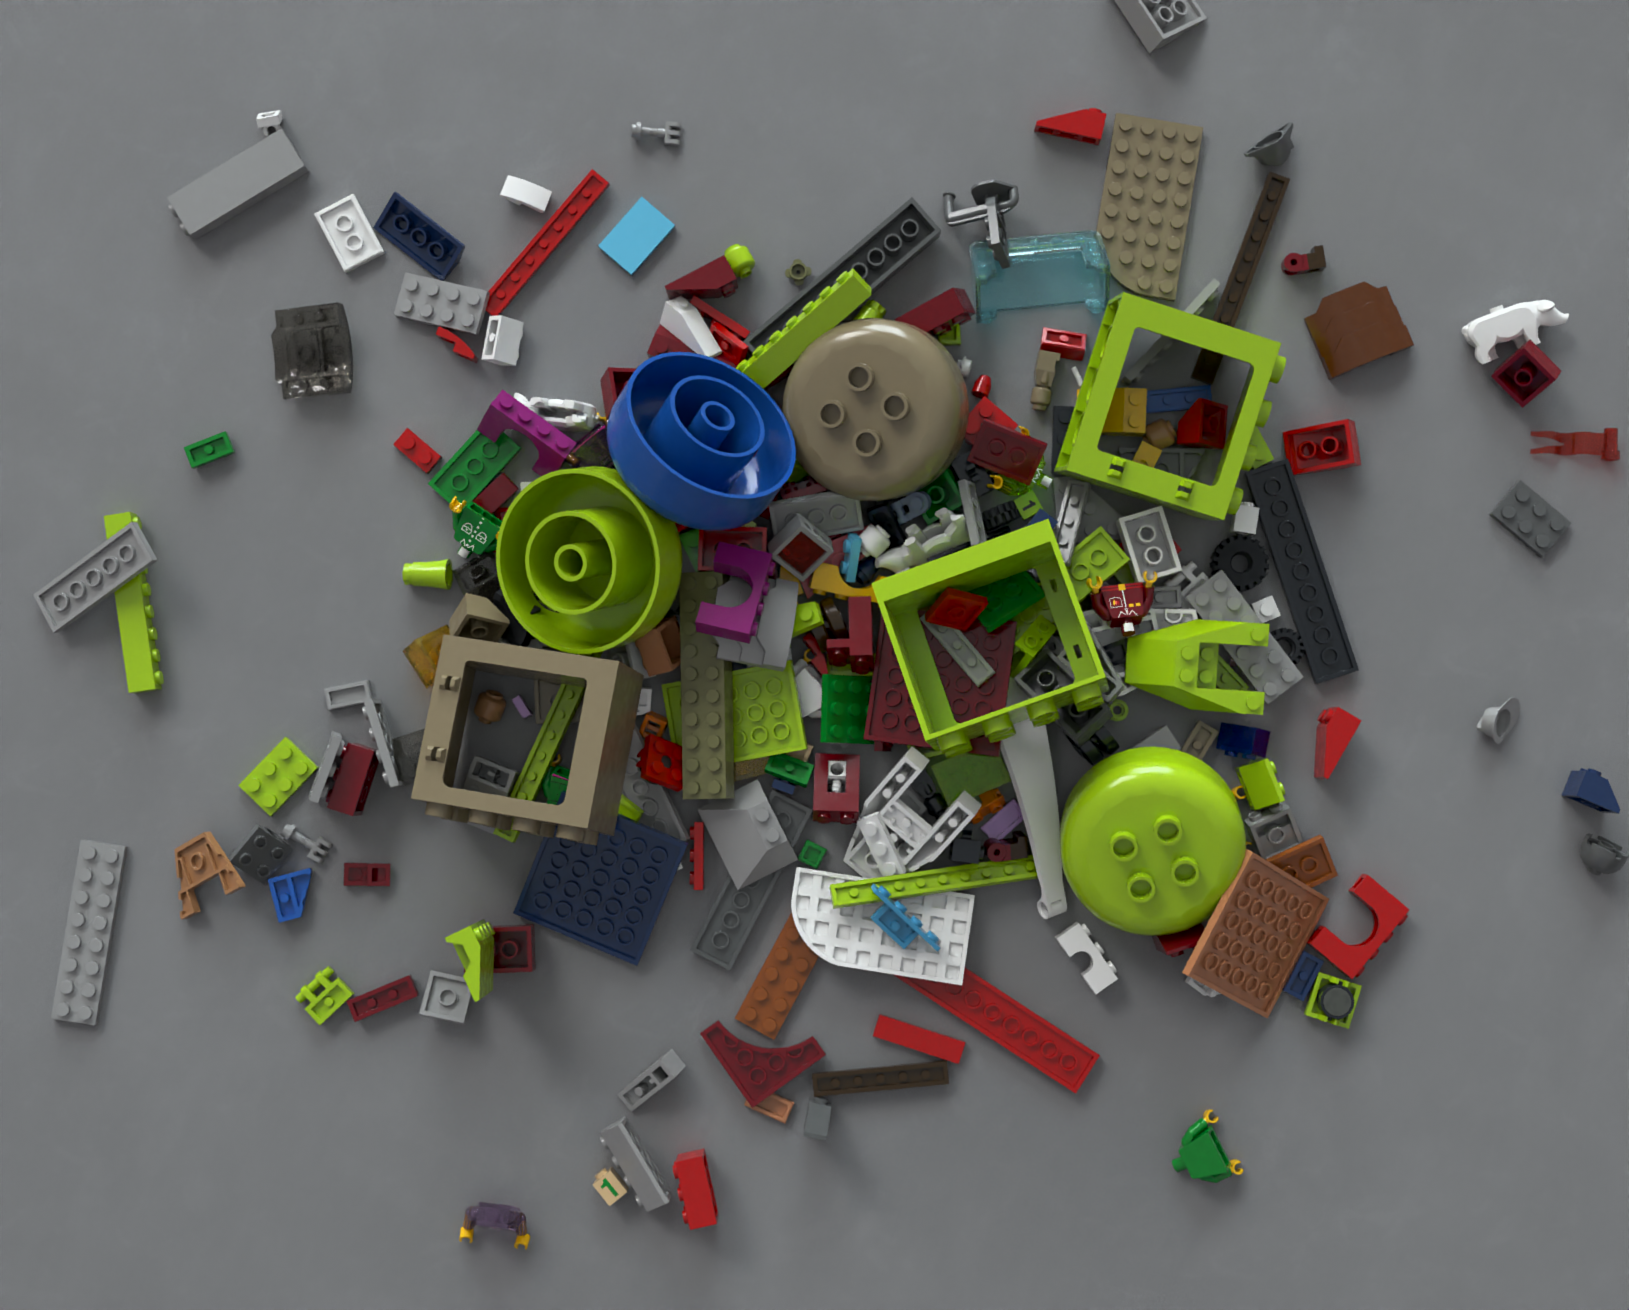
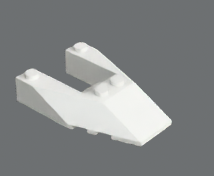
(912, 835)

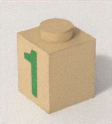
(610, 1185)

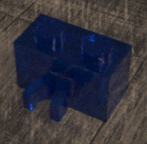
(1243, 740)

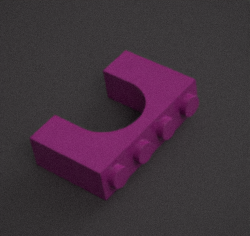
(509, 413)
(739, 621)

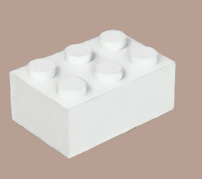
(1148, 544)

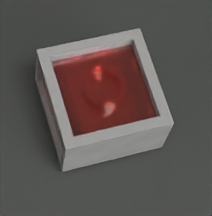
(800, 547)

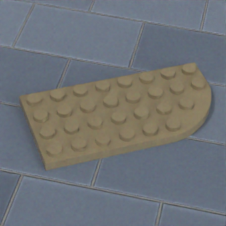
(1148, 202)

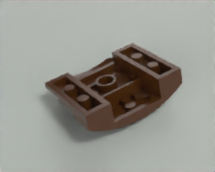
(1356, 328)

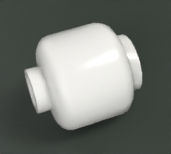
(874, 541)

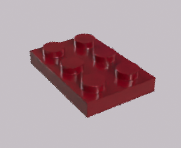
(1007, 451)

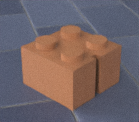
(661, 647)

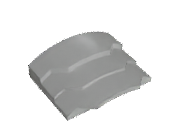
(775, 627)

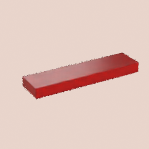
(919, 1038)

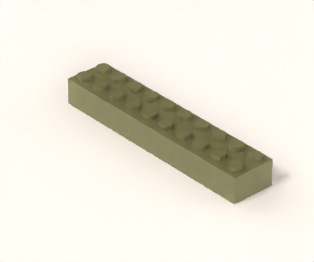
(704, 697)

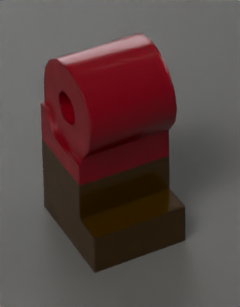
(1306, 263)
(1007, 848)

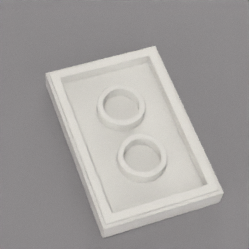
(349, 233)

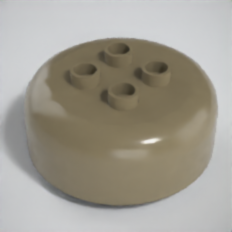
(876, 409)

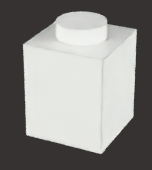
(1245, 520)

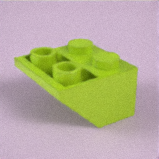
(1260, 783)

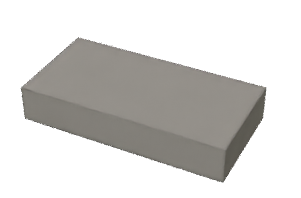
(348, 695)

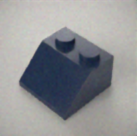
(1591, 790)

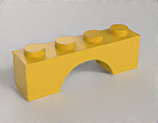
(828, 579)

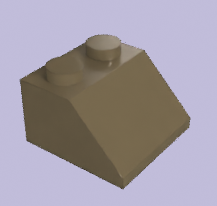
(478, 619)

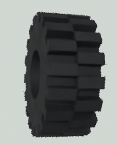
(1241, 546)

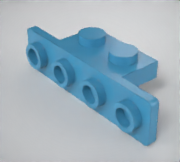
(897, 923)

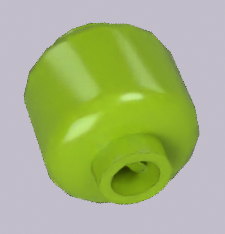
(740, 260)

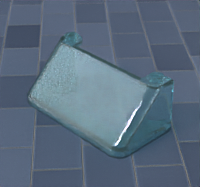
(1042, 274)

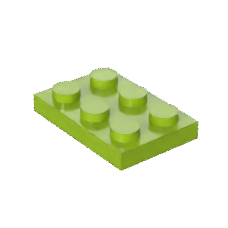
(278, 776)

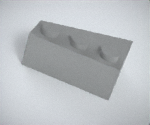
(1114, 681)

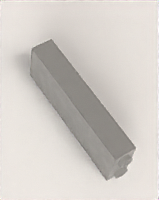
(237, 184)

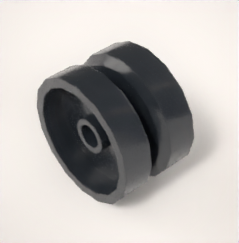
(1090, 750)

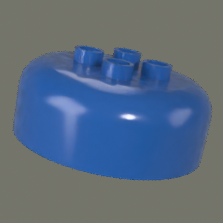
(690, 439)

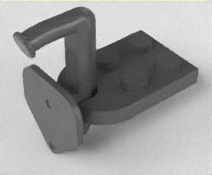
(992, 201)

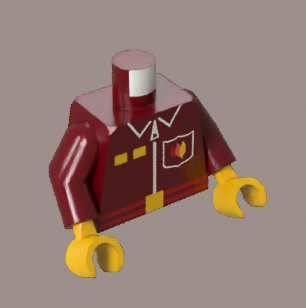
(1122, 603)

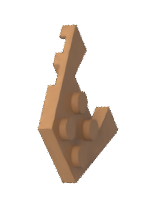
(198, 863)

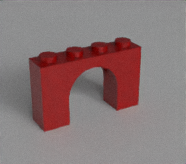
(1386, 913)

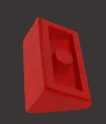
(1067, 343)

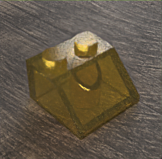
(424, 654)

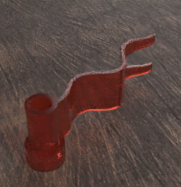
(1582, 443)

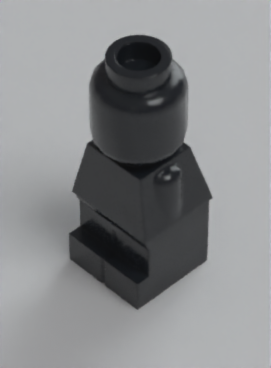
(925, 787)

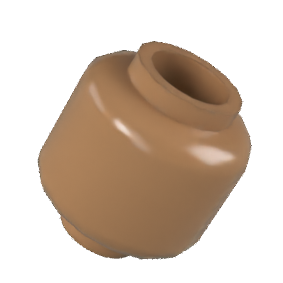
(1160, 434)
(490, 706)

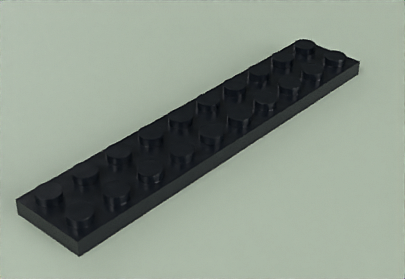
(1301, 571)

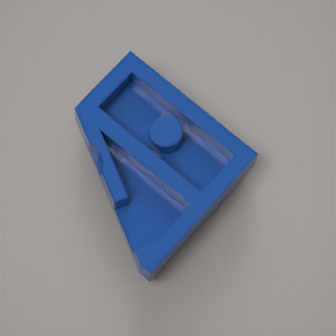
(290, 894)

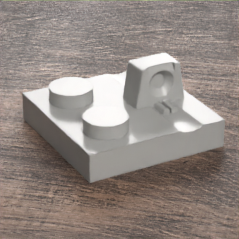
(446, 998)

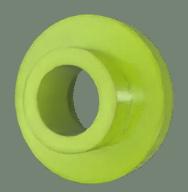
(1124, 710)

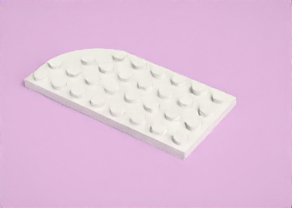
(855, 941)

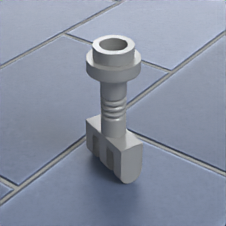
(666, 133)
(315, 847)

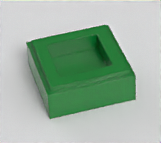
(812, 854)

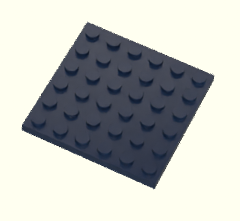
(603, 891)

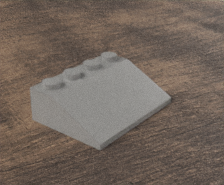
(1161, 20)

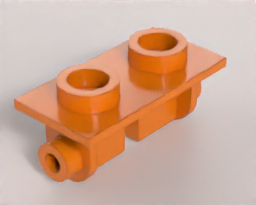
(991, 803)

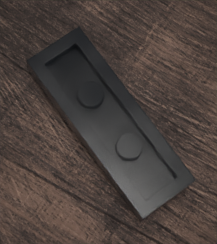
(1061, 421)

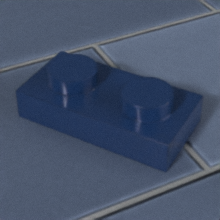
(1303, 975)

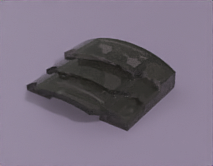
(313, 351)

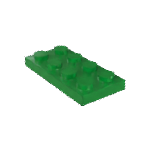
(474, 467)

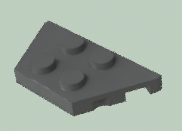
(1172, 460)

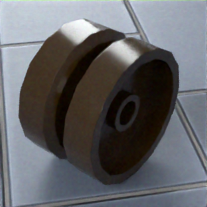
(833, 624)

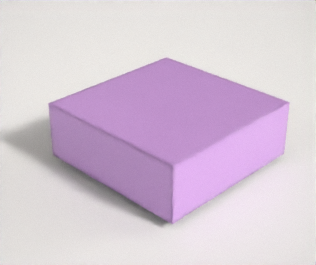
(522, 707)

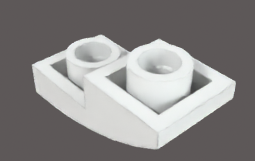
(526, 193)

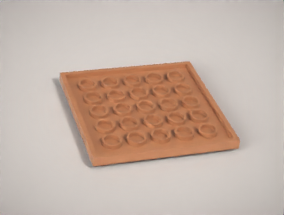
(1256, 935)

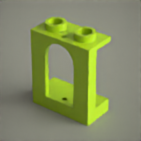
(1032, 643)

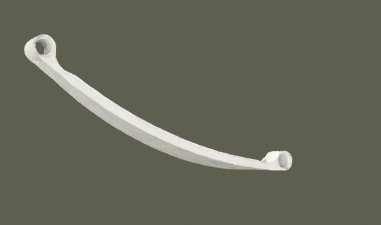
(1032, 776)

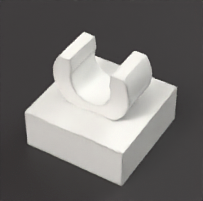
(269, 119)

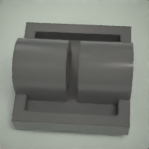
(260, 853)

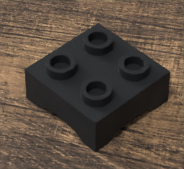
(515, 632)

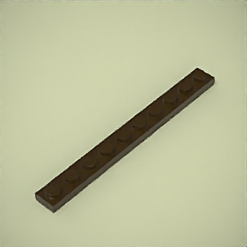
(1243, 269)

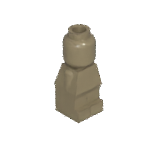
(1043, 376)

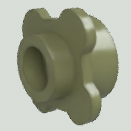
(804, 272)

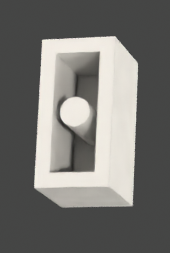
(502, 340)

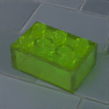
(969, 773)

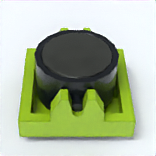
(1332, 1000)

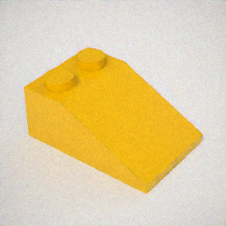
(1126, 413)

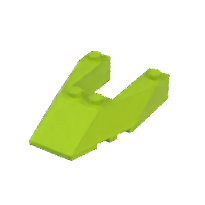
(1183, 662)

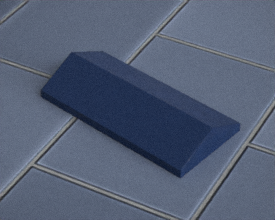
(419, 237)

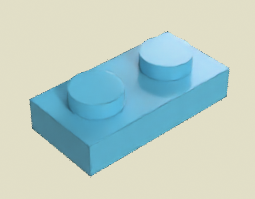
(851, 548)

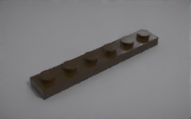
(880, 1078)

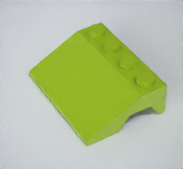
(476, 953)

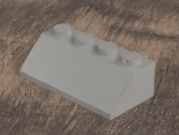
(636, 1164)

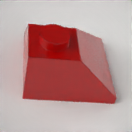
(1203, 425)

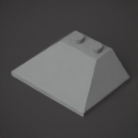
(747, 835)

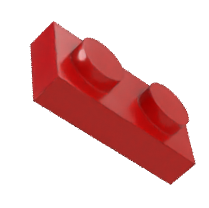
(731, 346)
(417, 451)

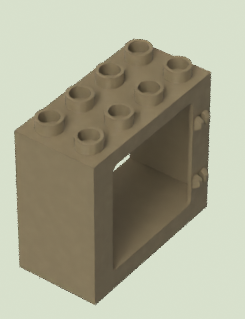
(598, 754)

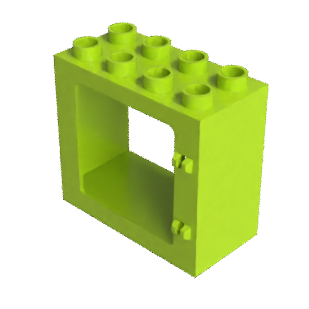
(1079, 451)
(965, 570)

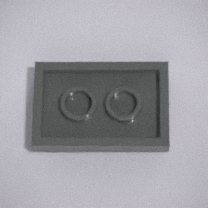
(1530, 518)

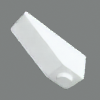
(687, 325)

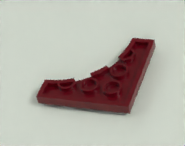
(759, 1069)

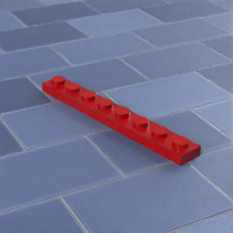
(545, 242)

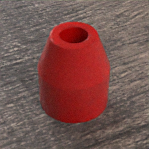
(982, 386)

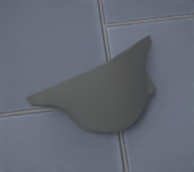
(1273, 148)

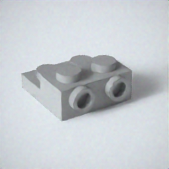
(1273, 830)

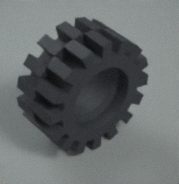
(1000, 515)
(1294, 641)

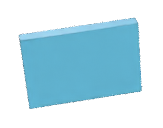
(636, 236)

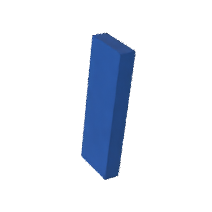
(1175, 398)

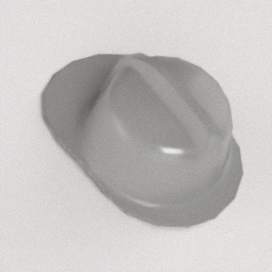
(1499, 720)

